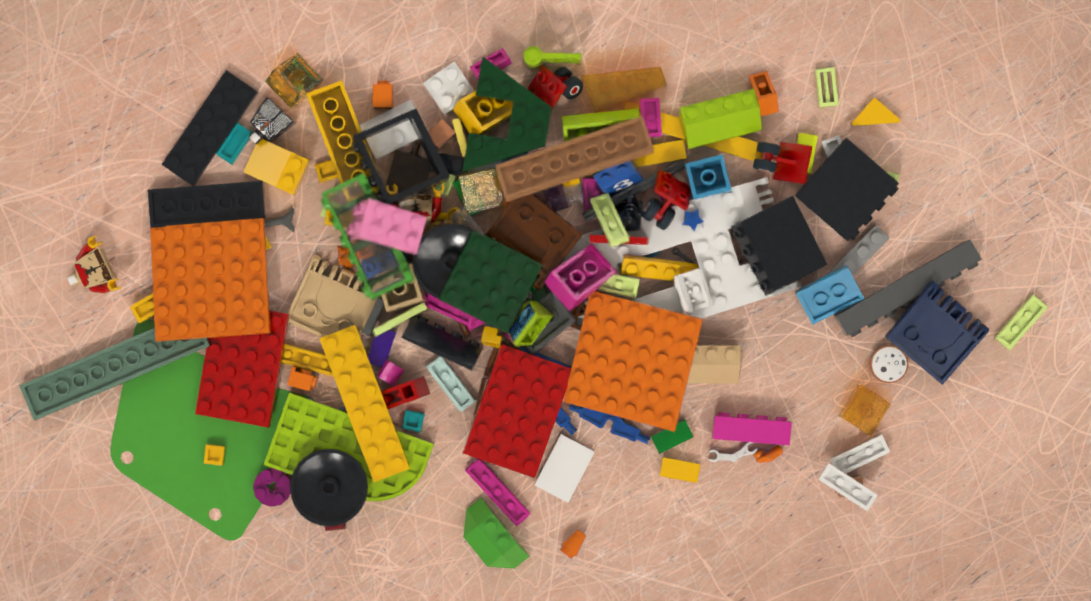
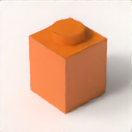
(383, 95)

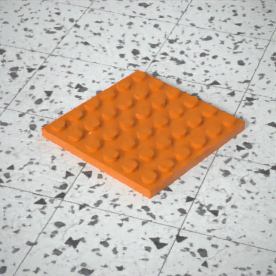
(210, 280)
(633, 360)

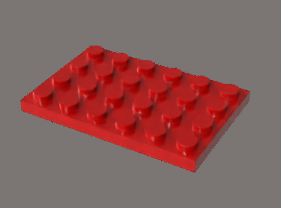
(243, 375)
(517, 411)

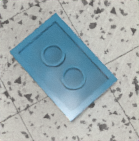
(829, 294)

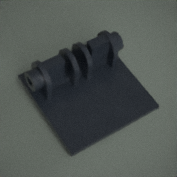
(630, 213)

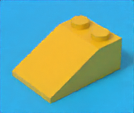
(482, 113)
(277, 166)

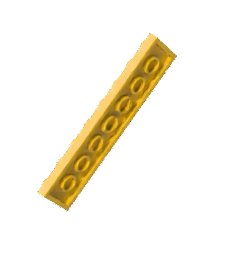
(364, 403)

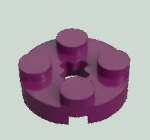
(263, 493)

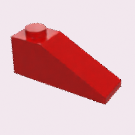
(405, 392)

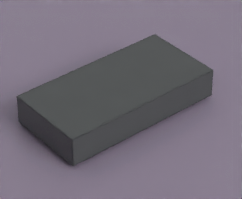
(374, 316)

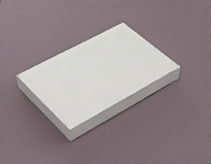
(564, 468)

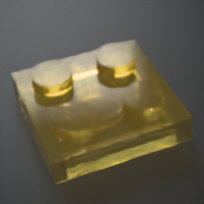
(481, 190)

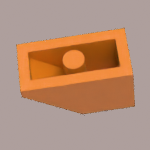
(765, 93)

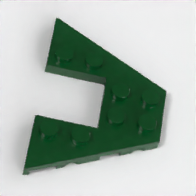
(527, 123)

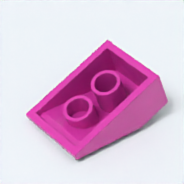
(579, 276)

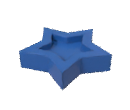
(692, 219)

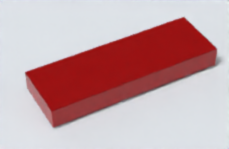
(632, 240)

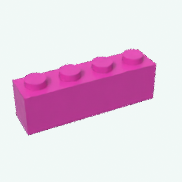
(751, 429)

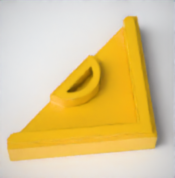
(875, 114)

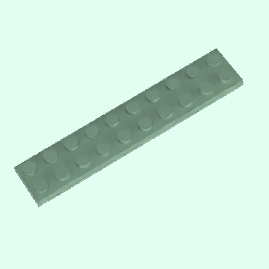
(104, 371)

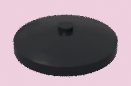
(438, 254)
(329, 487)

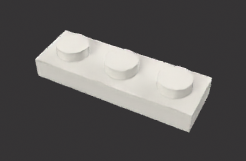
(860, 454)
(847, 487)

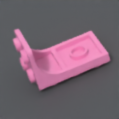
(386, 226)

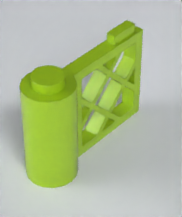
(534, 57)

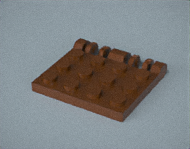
(535, 232)

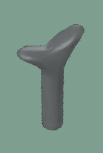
(284, 220)

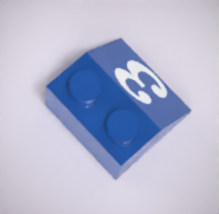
(618, 177)

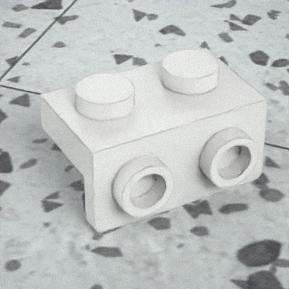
(693, 290)

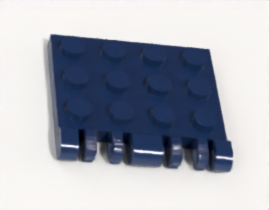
(934, 335)

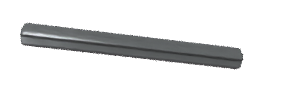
(637, 188)

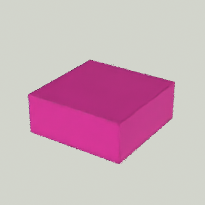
(390, 372)

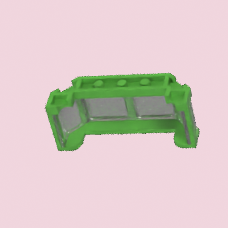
(377, 265)

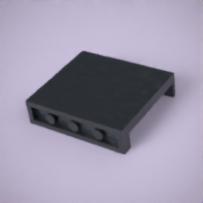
(847, 190)
(778, 245)

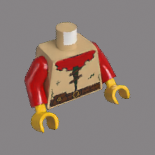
(422, 204)
(93, 269)

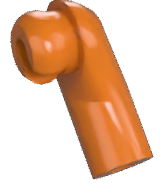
(768, 457)

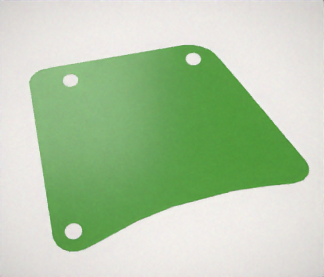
(169, 444)

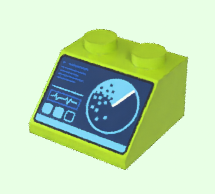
(529, 323)

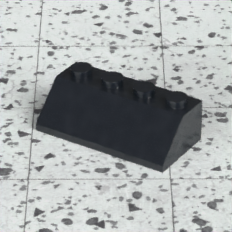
(442, 343)

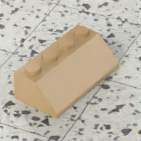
(716, 364)

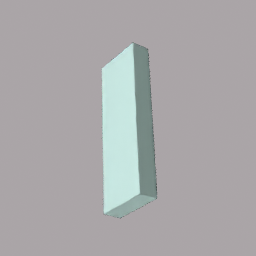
(450, 383)

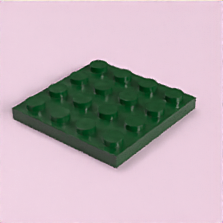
(490, 281)

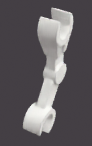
(734, 456)

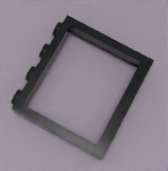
(427, 144)

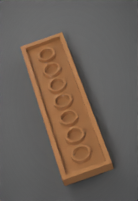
(574, 158)

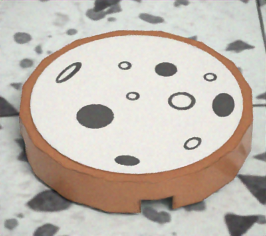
(889, 364)

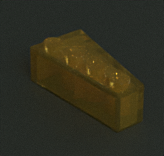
(617, 87)

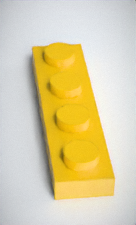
(654, 268)

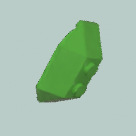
(491, 537)

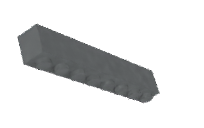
(907, 287)

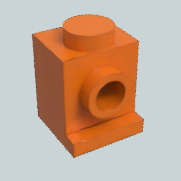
(302, 379)

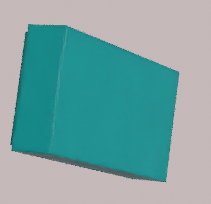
(234, 143)

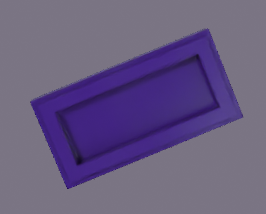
(381, 348)

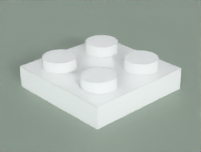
(448, 87)

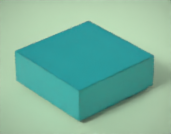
(413, 420)

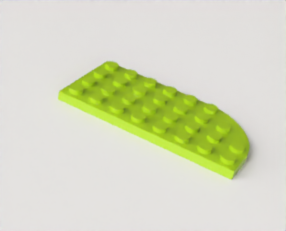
(313, 426)

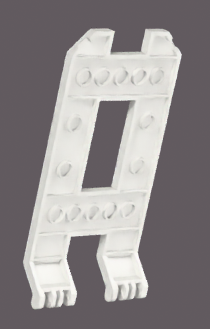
(726, 280)

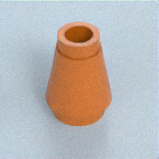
(573, 544)

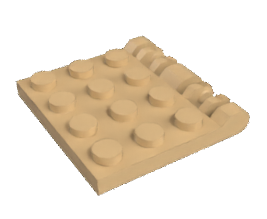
(327, 304)

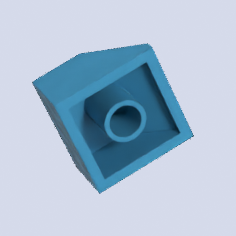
(708, 177)

